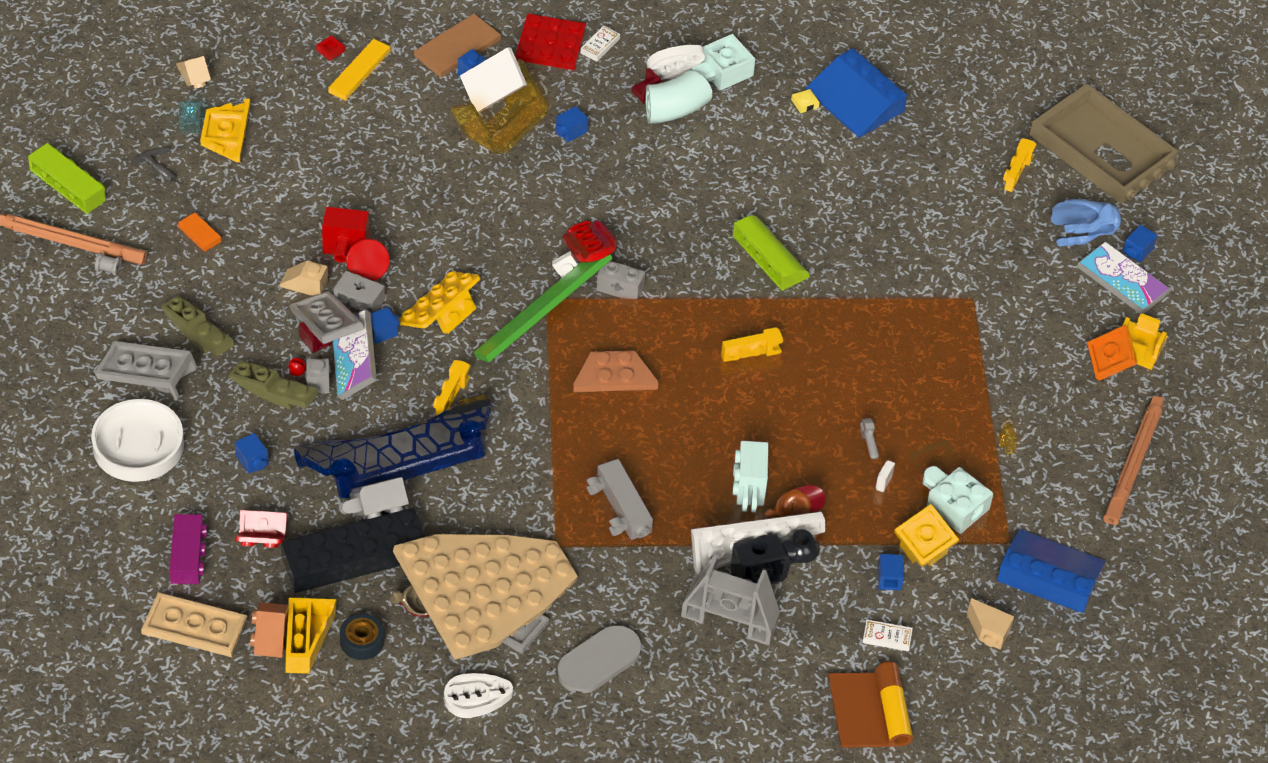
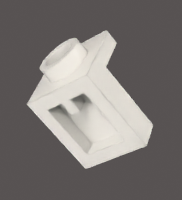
(565, 263)

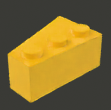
(306, 631)

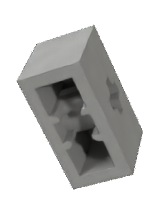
(620, 280)
(359, 292)

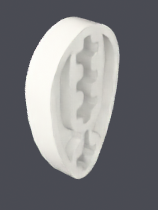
(675, 60)
(476, 706)

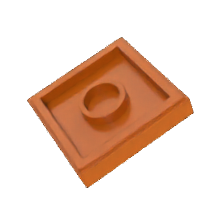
(1112, 352)

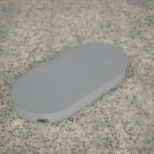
(599, 659)

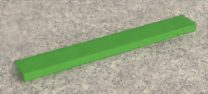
(539, 309)

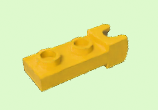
(1023, 157)
(753, 345)
(457, 379)

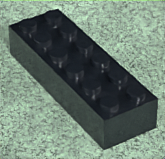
(348, 550)

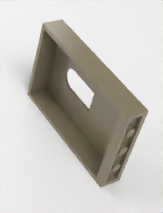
(1090, 120)

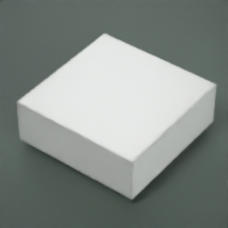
(885, 476)

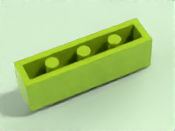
(67, 178)

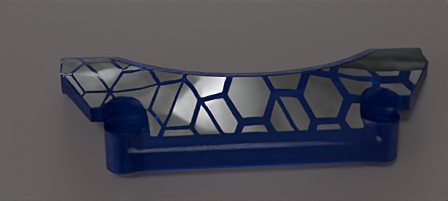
(407, 453)

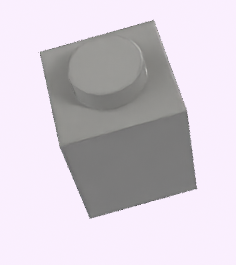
(318, 374)

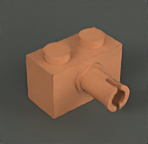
(270, 629)

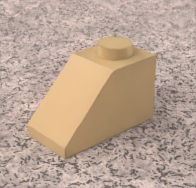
(194, 71)
(306, 278)
(989, 623)

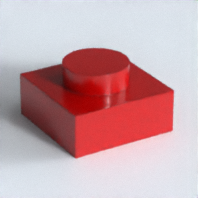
(330, 48)

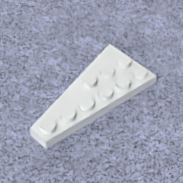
(720, 538)

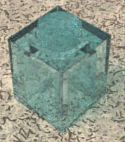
(190, 117)

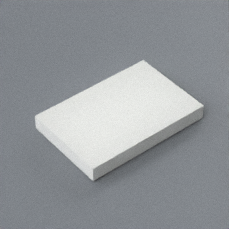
(493, 80)

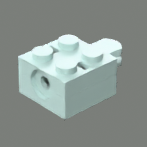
(726, 62)
(750, 474)
(957, 497)

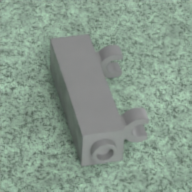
(624, 499)

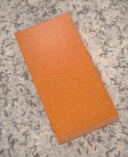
(199, 232)

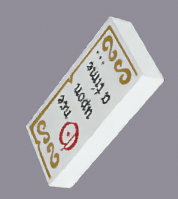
(600, 43)
(887, 635)

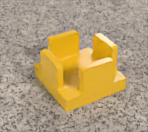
(1146, 339)
(926, 537)

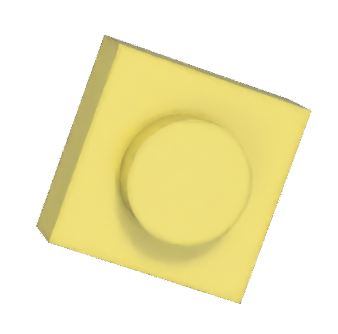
(805, 101)

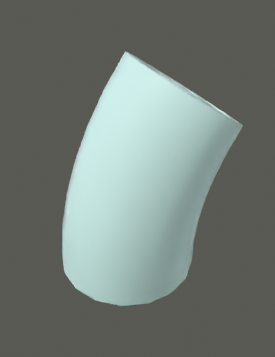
(677, 97)

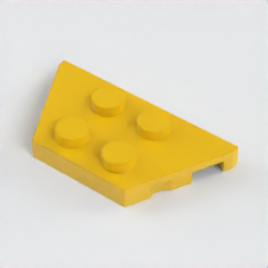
(225, 129)

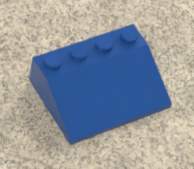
(857, 93)
(1050, 570)

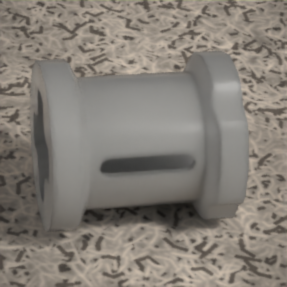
(108, 264)

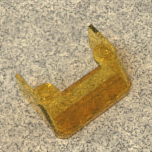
(521, 114)

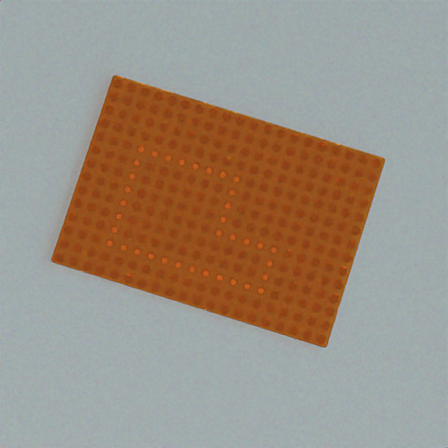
(841, 361)

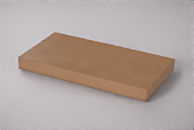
(444, 50)

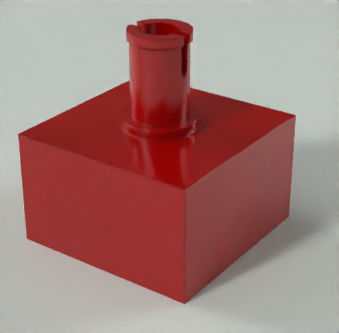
(341, 229)

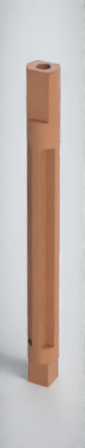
(73, 238)
(1134, 461)

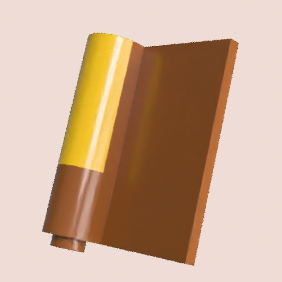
(871, 708)

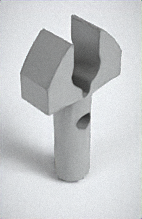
(867, 430)

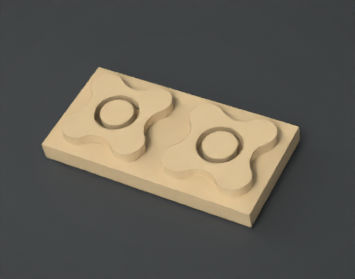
(194, 624)

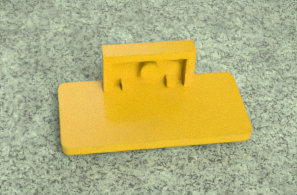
(446, 302)

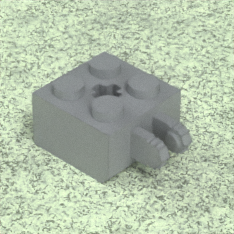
(376, 497)

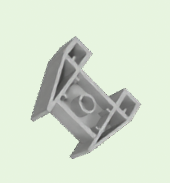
(733, 599)

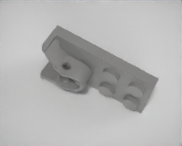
(146, 366)

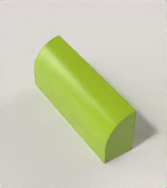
(769, 252)

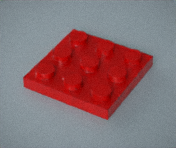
(550, 41)

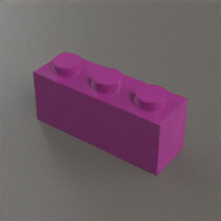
(187, 549)

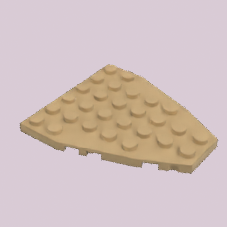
(484, 584)

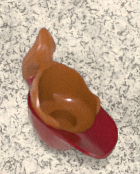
(798, 502)

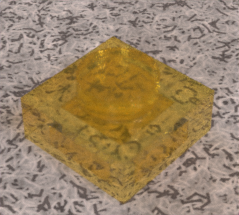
(1008, 439)

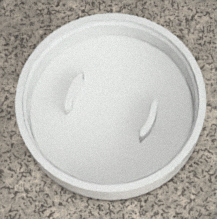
(137, 440)

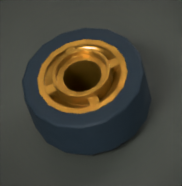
(362, 647)

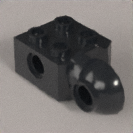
(773, 555)

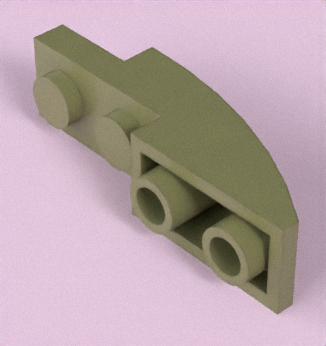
(196, 327)
(269, 386)

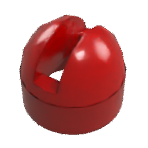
(297, 366)

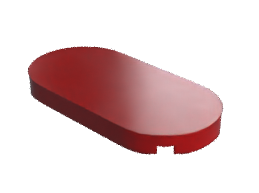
(590, 241)

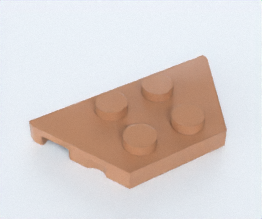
(614, 373)

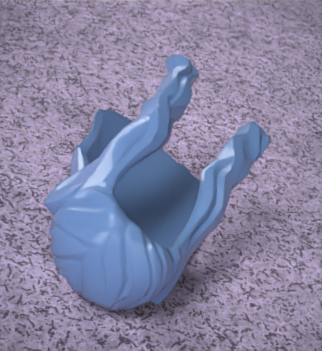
(1084, 217)

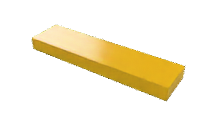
(359, 69)

